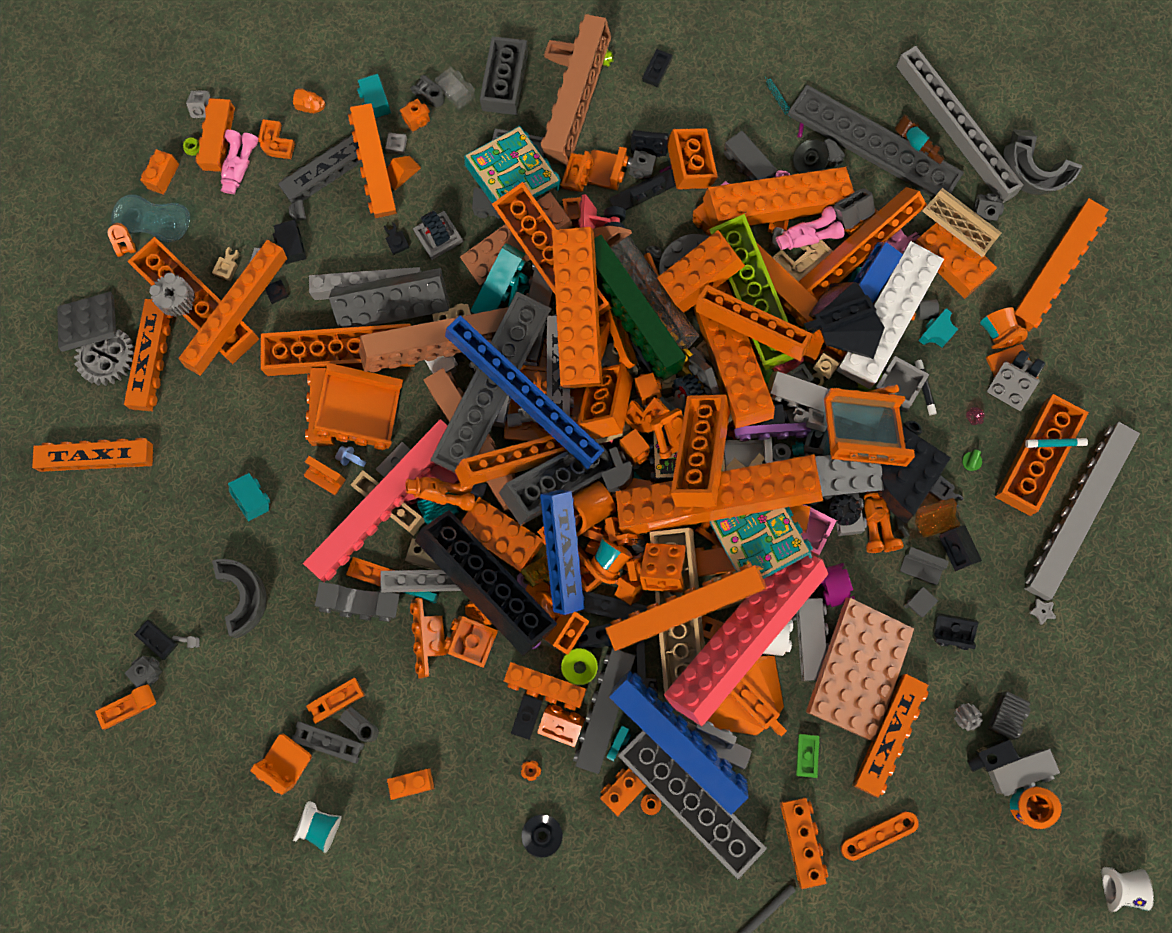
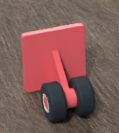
(589, 218)

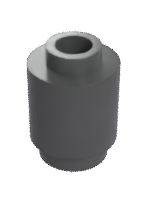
(835, 153)

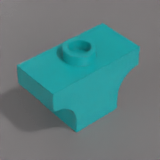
(939, 330)

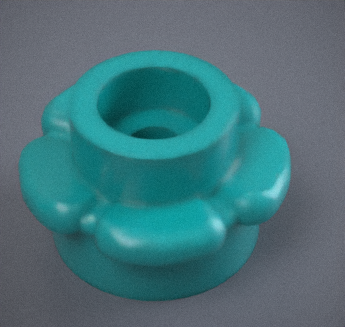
(798, 449)

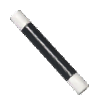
(926, 391)

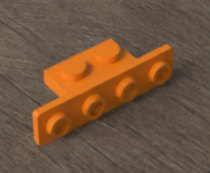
(428, 637)

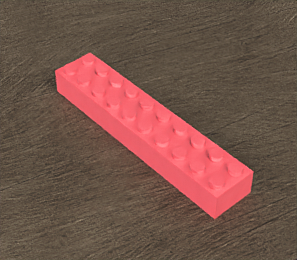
(743, 639)

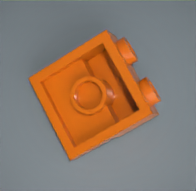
(470, 641)

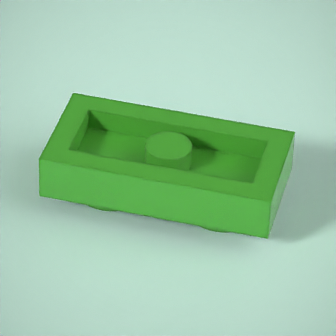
(807, 756)

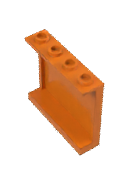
(357, 406)

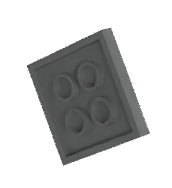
(86, 321)

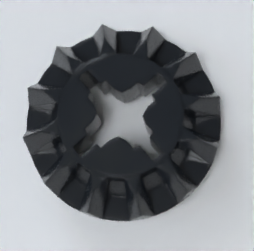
(837, 513)

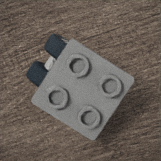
(1016, 380)

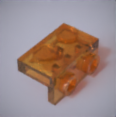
(937, 518)

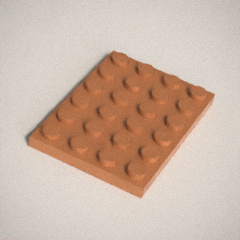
(860, 670)

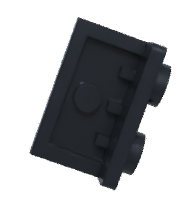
(955, 631)

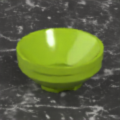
(575, 656)

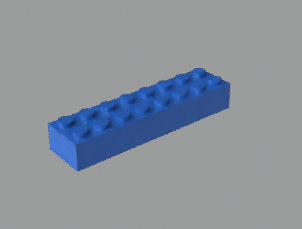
(680, 742)

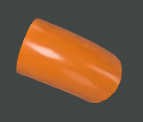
(592, 506)

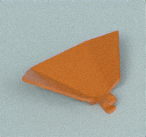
(753, 701)

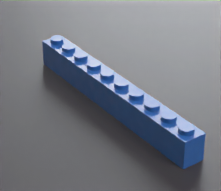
(523, 392)

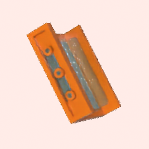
(866, 427)

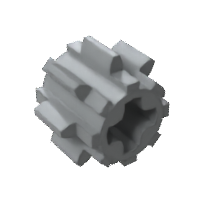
(968, 717)

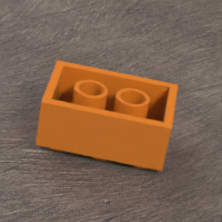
(691, 158)

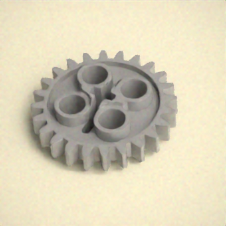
(96, 370)

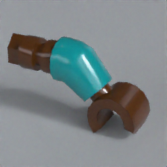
(918, 138)

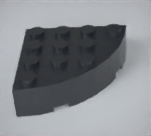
(909, 485)

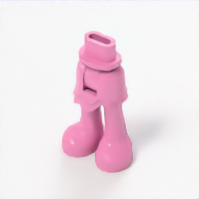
(234, 166)
(805, 233)

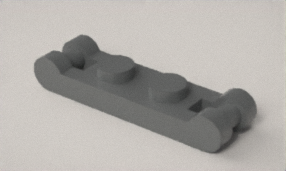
(327, 742)

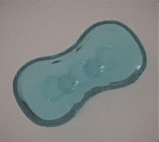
(163, 221)

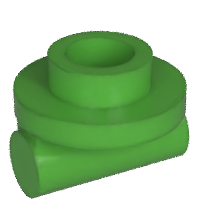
(972, 460)

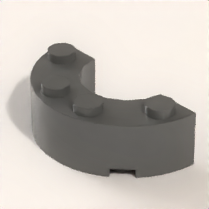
(1035, 180)
(679, 249)
(252, 595)
(356, 602)

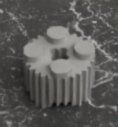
(172, 295)

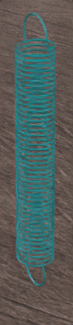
(780, 103)

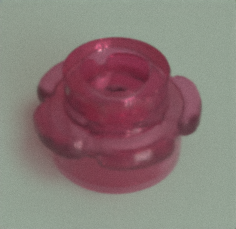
(977, 414)

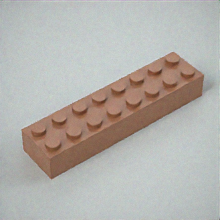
(576, 89)
(421, 341)
(444, 391)

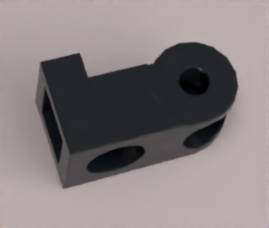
(594, 638)

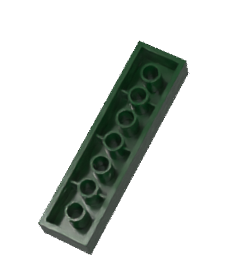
(636, 313)

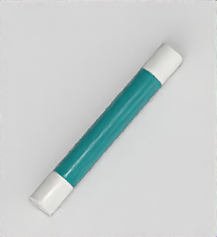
(1056, 442)

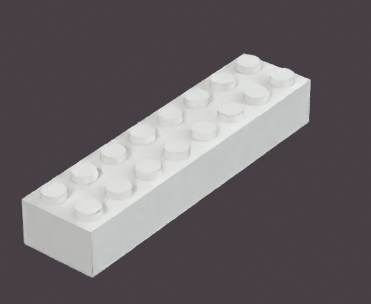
(895, 310)

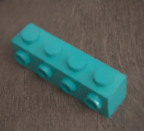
(499, 279)

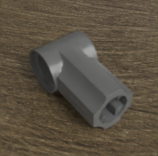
(358, 724)

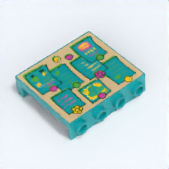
(507, 163)
(763, 540)

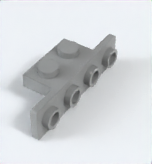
(724, 744)

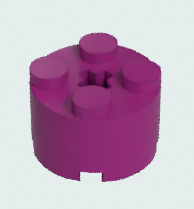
(836, 585)

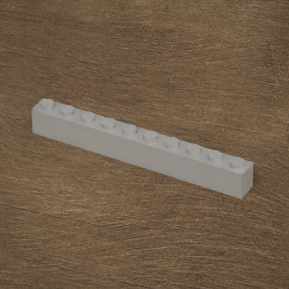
(959, 125)
(1081, 512)

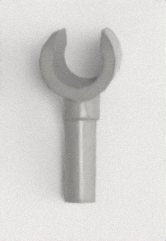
(191, 641)

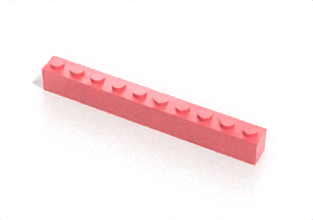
(375, 507)

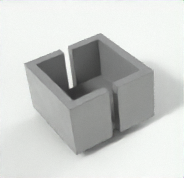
(907, 377)

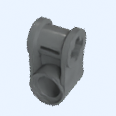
(427, 89)

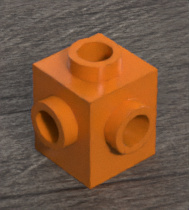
(415, 114)

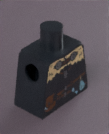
(1001, 748)

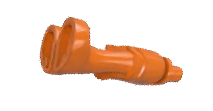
(435, 490)
(875, 512)

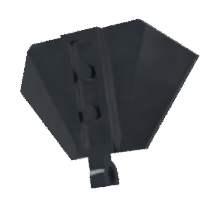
(847, 320)

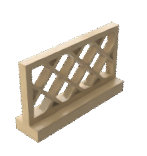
(962, 221)

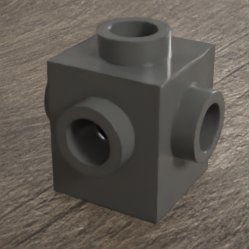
(641, 165)
(988, 206)
(144, 671)

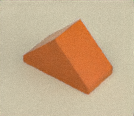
(401, 170)

